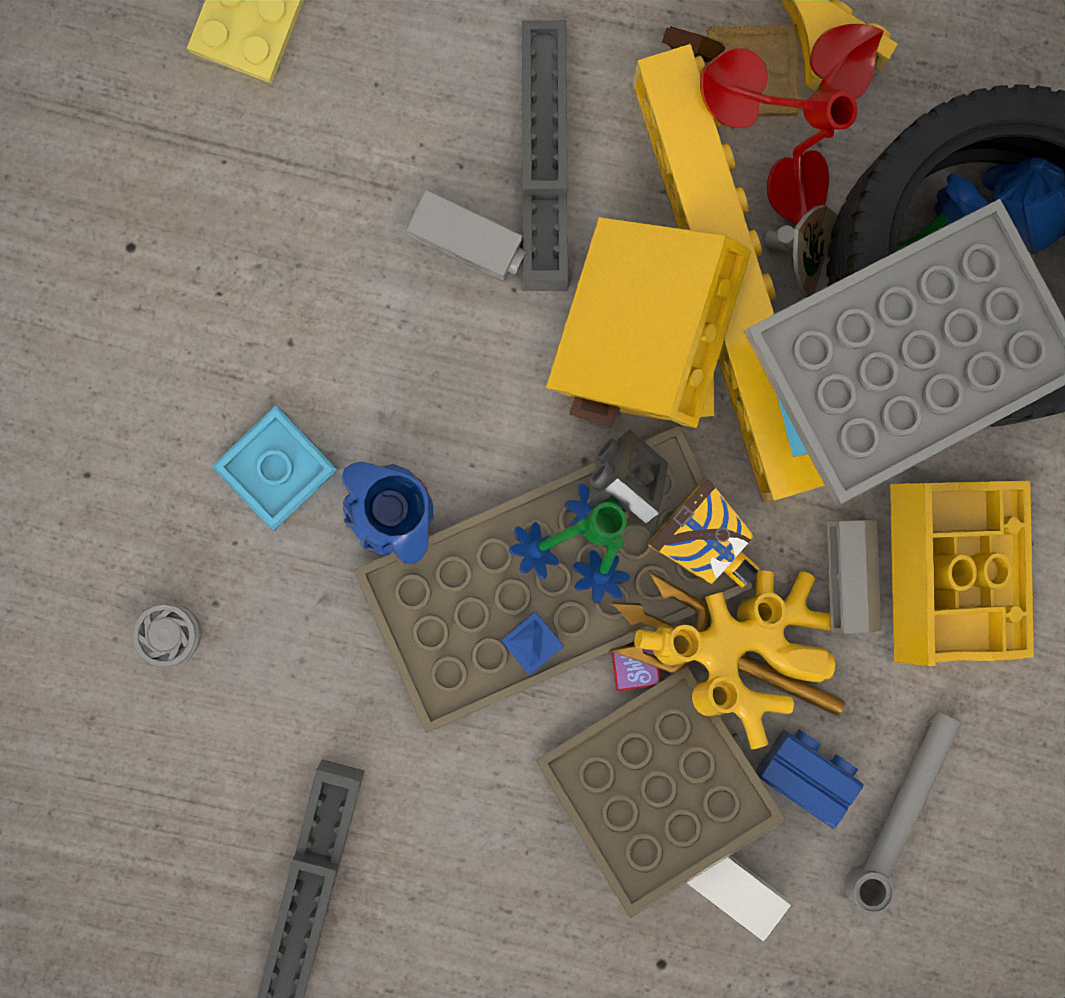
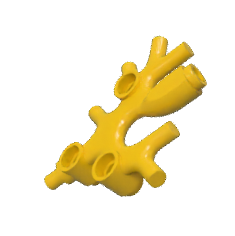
(759, 630)

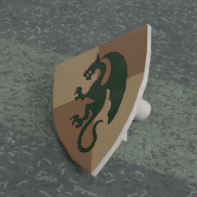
(807, 243)

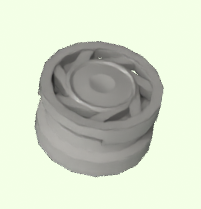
(166, 634)

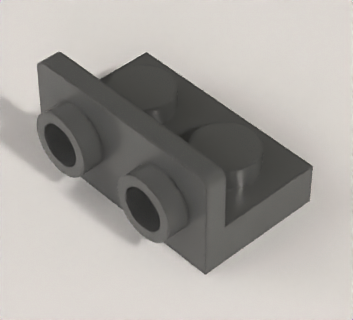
(630, 474)

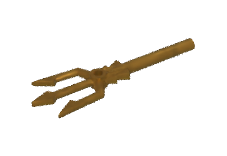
(634, 614)

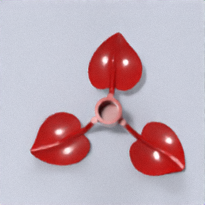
(734, 87)

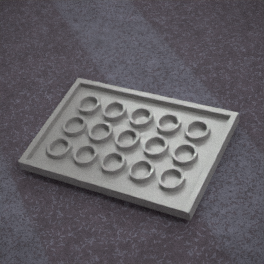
(914, 351)

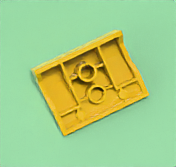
(961, 571)

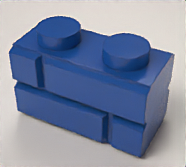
(809, 778)

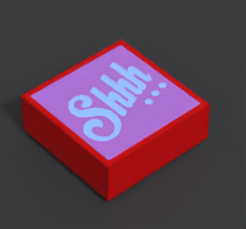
(633, 674)

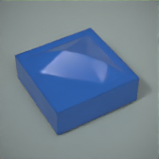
(532, 643)

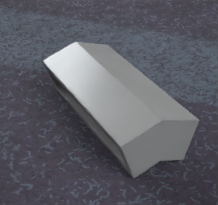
(854, 576)

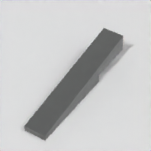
(544, 155)
(311, 881)

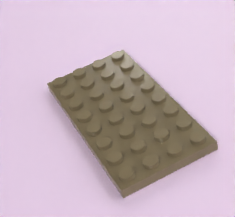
(468, 593)

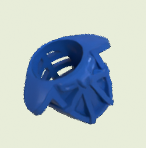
(1033, 199)
(388, 510)

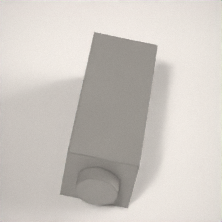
(466, 236)

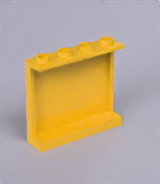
(649, 318)

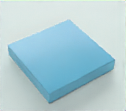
(275, 468)

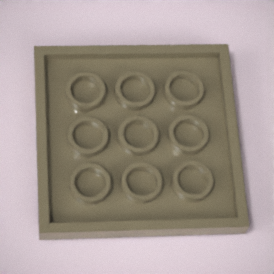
(659, 792)

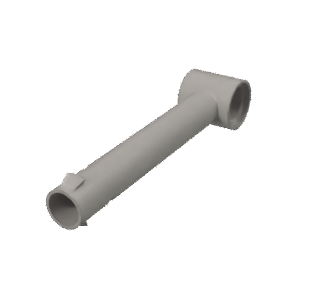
(902, 816)

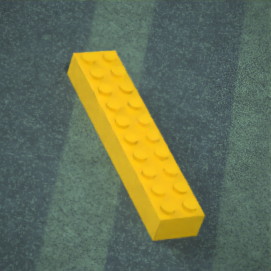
(705, 200)

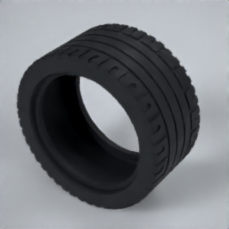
(981, 127)

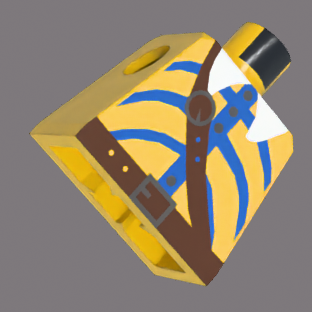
(707, 538)

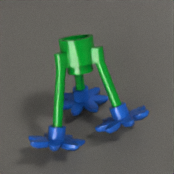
(600, 526)

